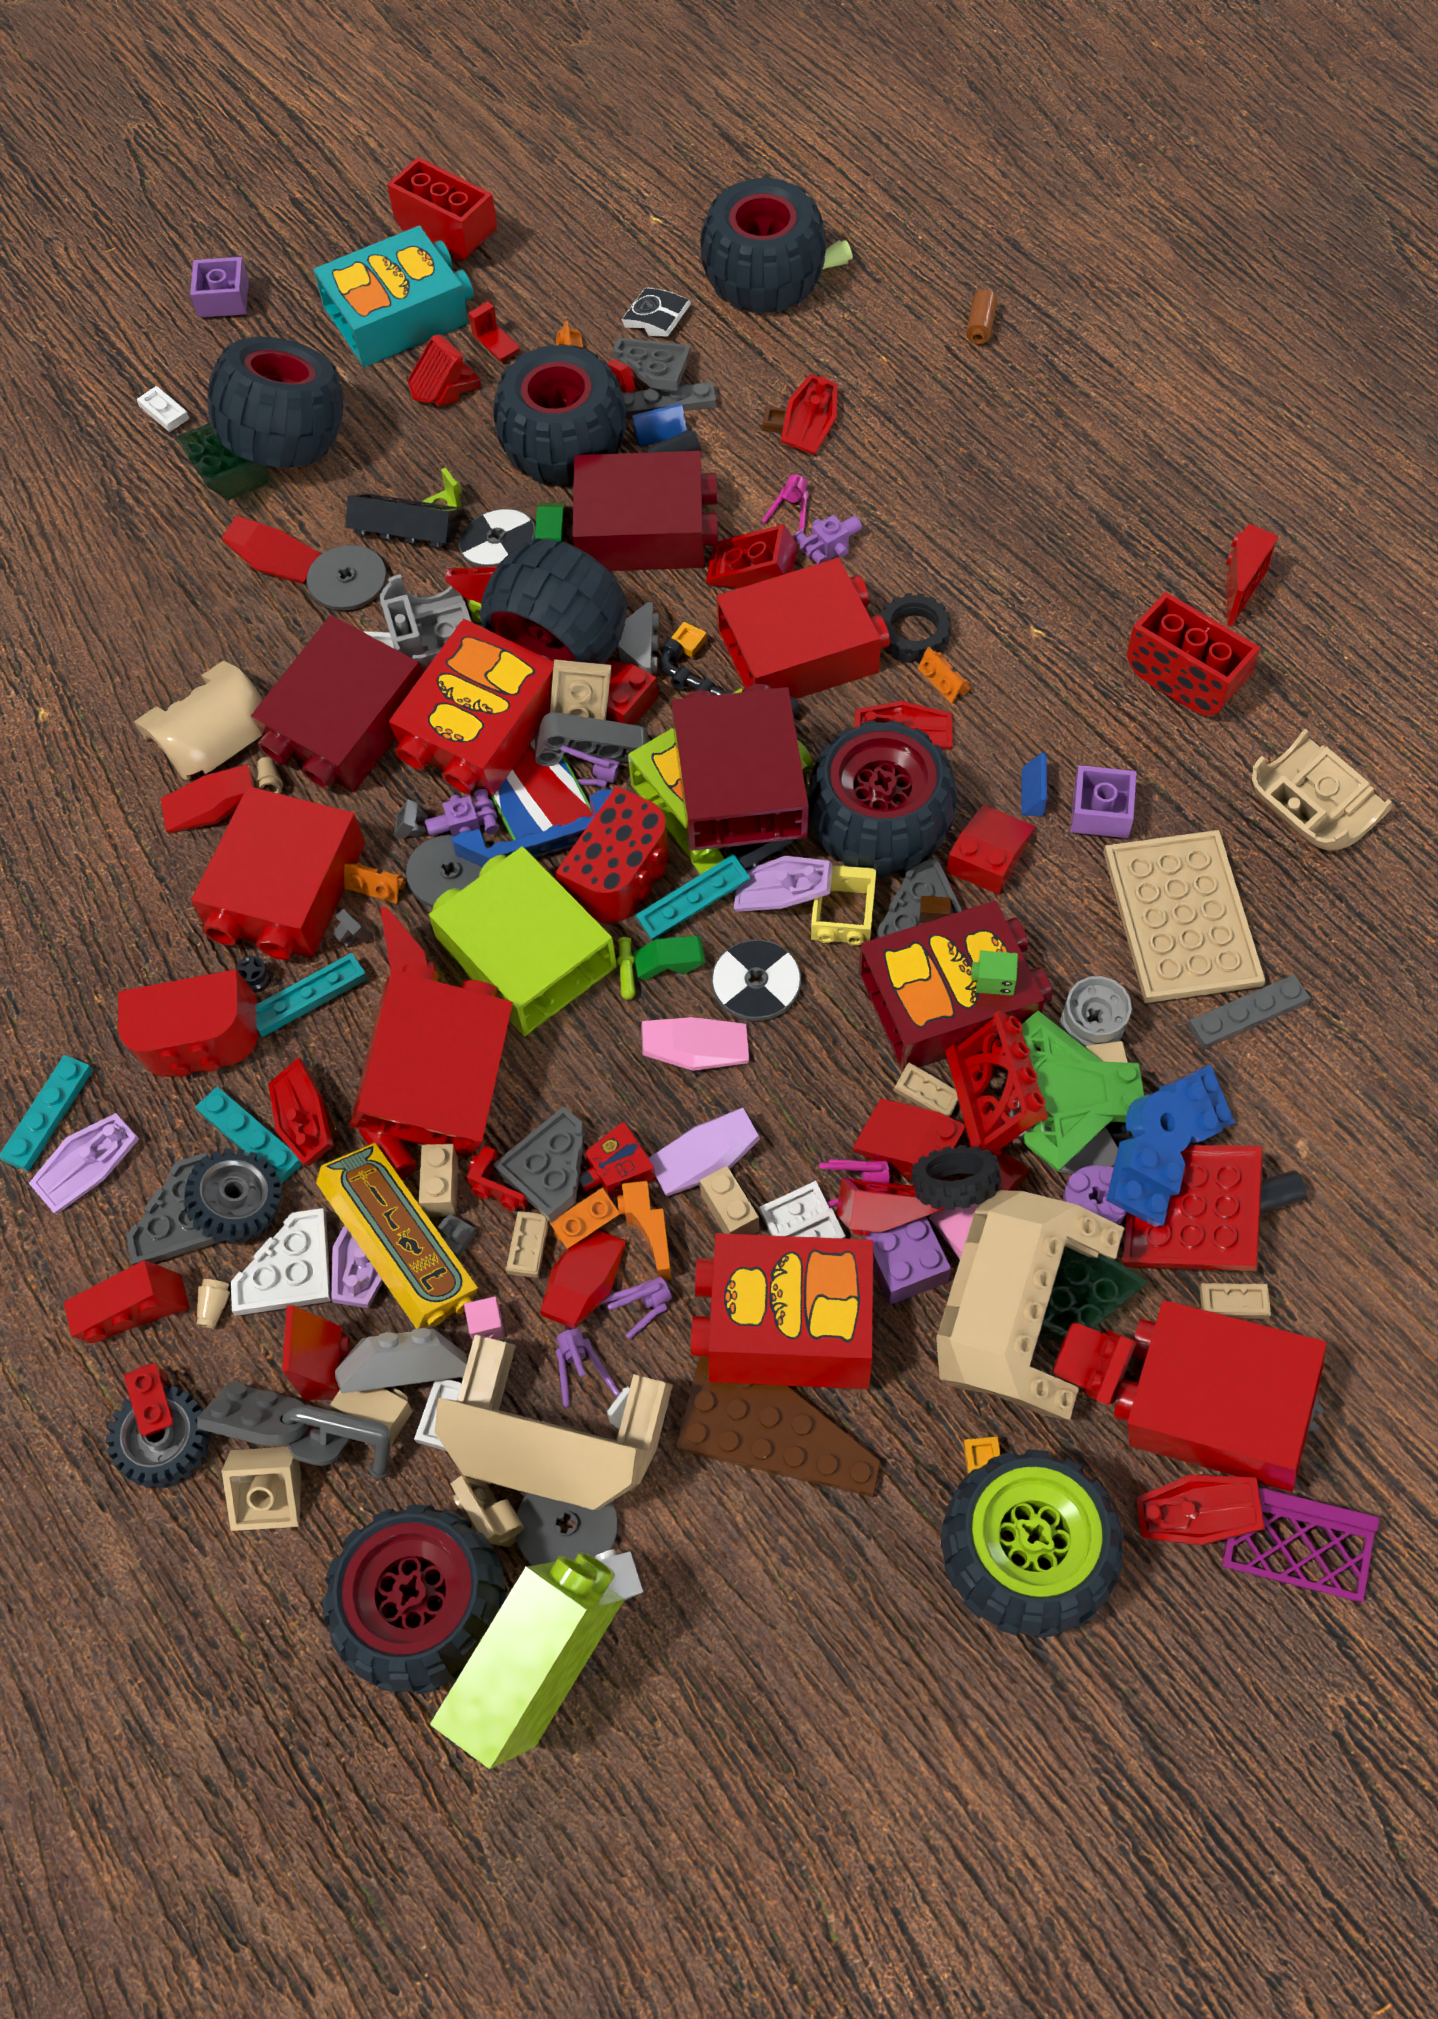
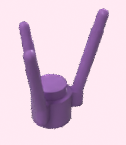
(604, 768)
(651, 1293)
(574, 1349)

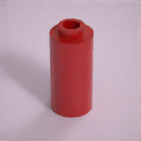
(394, 1151)

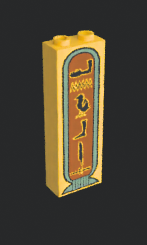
(396, 1236)

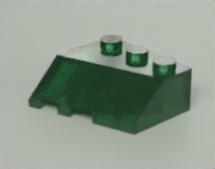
(218, 466)
(1086, 1292)

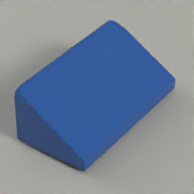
(658, 424)
(1034, 786)

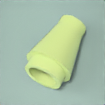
(837, 254)

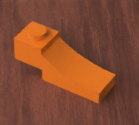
(651, 1223)

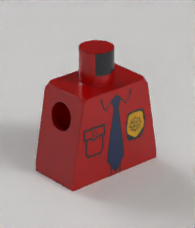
(616, 1161)

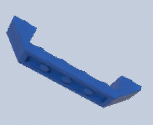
(471, 846)

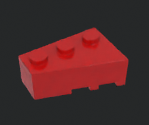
(125, 1302)

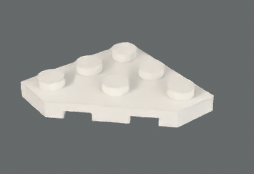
(287, 1268)

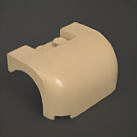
(206, 724)
(1319, 795)

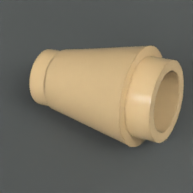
(267, 776)
(211, 1302)

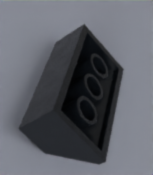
(403, 518)

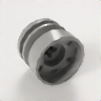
(1100, 1001)

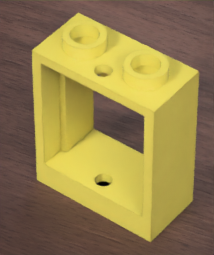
(846, 880)

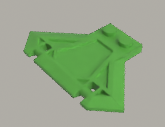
(1078, 1091)

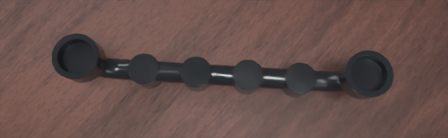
(681, 677)

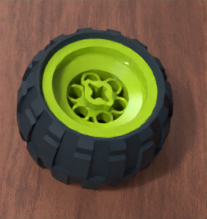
(1058, 1505)

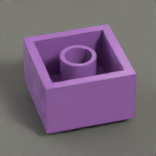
(219, 287)
(1103, 801)
(908, 1260)

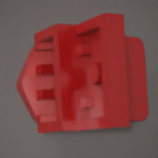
(441, 374)
(1094, 1360)

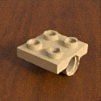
(492, 1518)

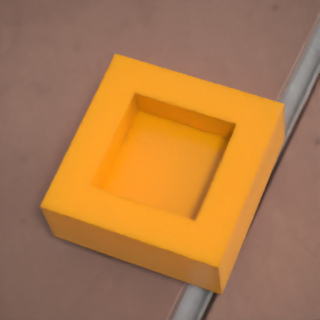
(690, 638)
(979, 1450)

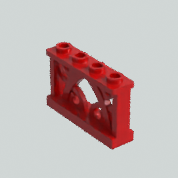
(981, 1120)

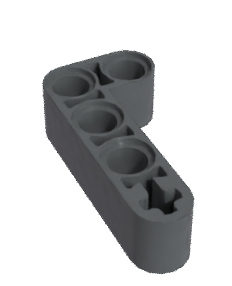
(587, 735)

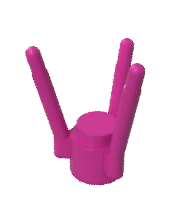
(792, 492)
(869, 1170)

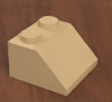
(262, 1488)

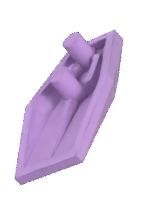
(784, 883)
(704, 1151)
(83, 1162)
(353, 1276)

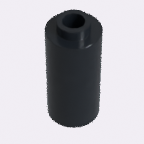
(683, 441)
(1282, 1191)

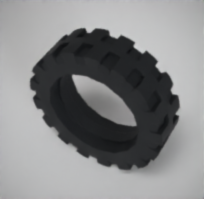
(919, 606)
(960, 1192)

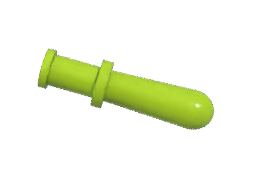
(625, 962)

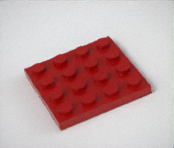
(1210, 1220)

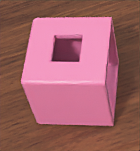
(484, 1318)

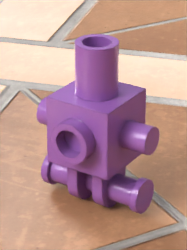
(827, 538)
(465, 815)

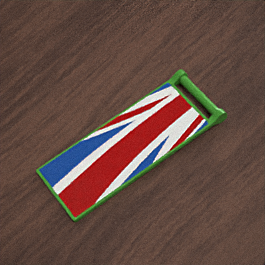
(539, 796)

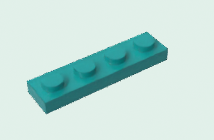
(692, 897)
(308, 994)
(45, 1113)
(247, 1132)

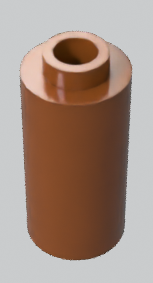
(981, 316)

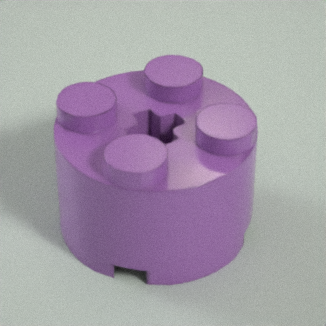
(1091, 1187)

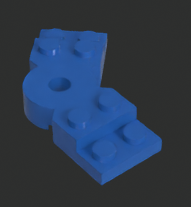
(1162, 1126)

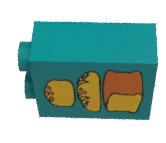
(394, 295)

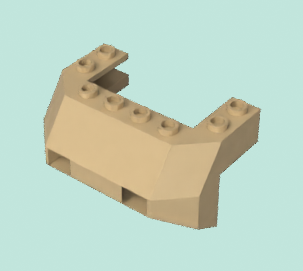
(1004, 1294)
(542, 1455)

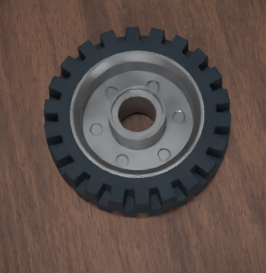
(226, 1216)
(165, 1460)

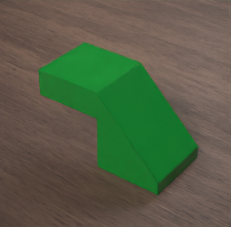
(550, 521)
(676, 954)

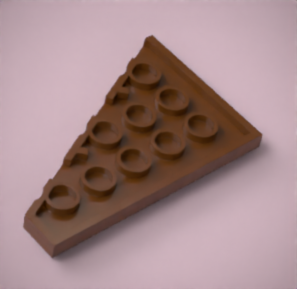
(773, 1433)

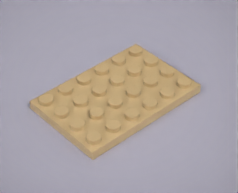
(1183, 916)

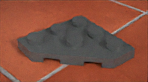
(654, 362)
(923, 880)
(547, 1164)
(165, 1225)

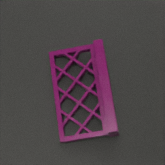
(1314, 1514)

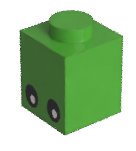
(995, 972)

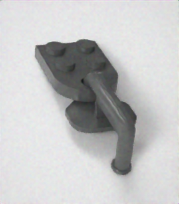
(308, 1431)

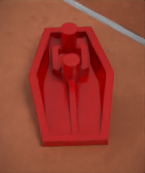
(810, 414)
(270, 549)
(929, 720)
(206, 799)
(300, 1113)
(582, 1278)
(1201, 1509)

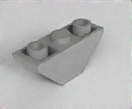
(639, 639)

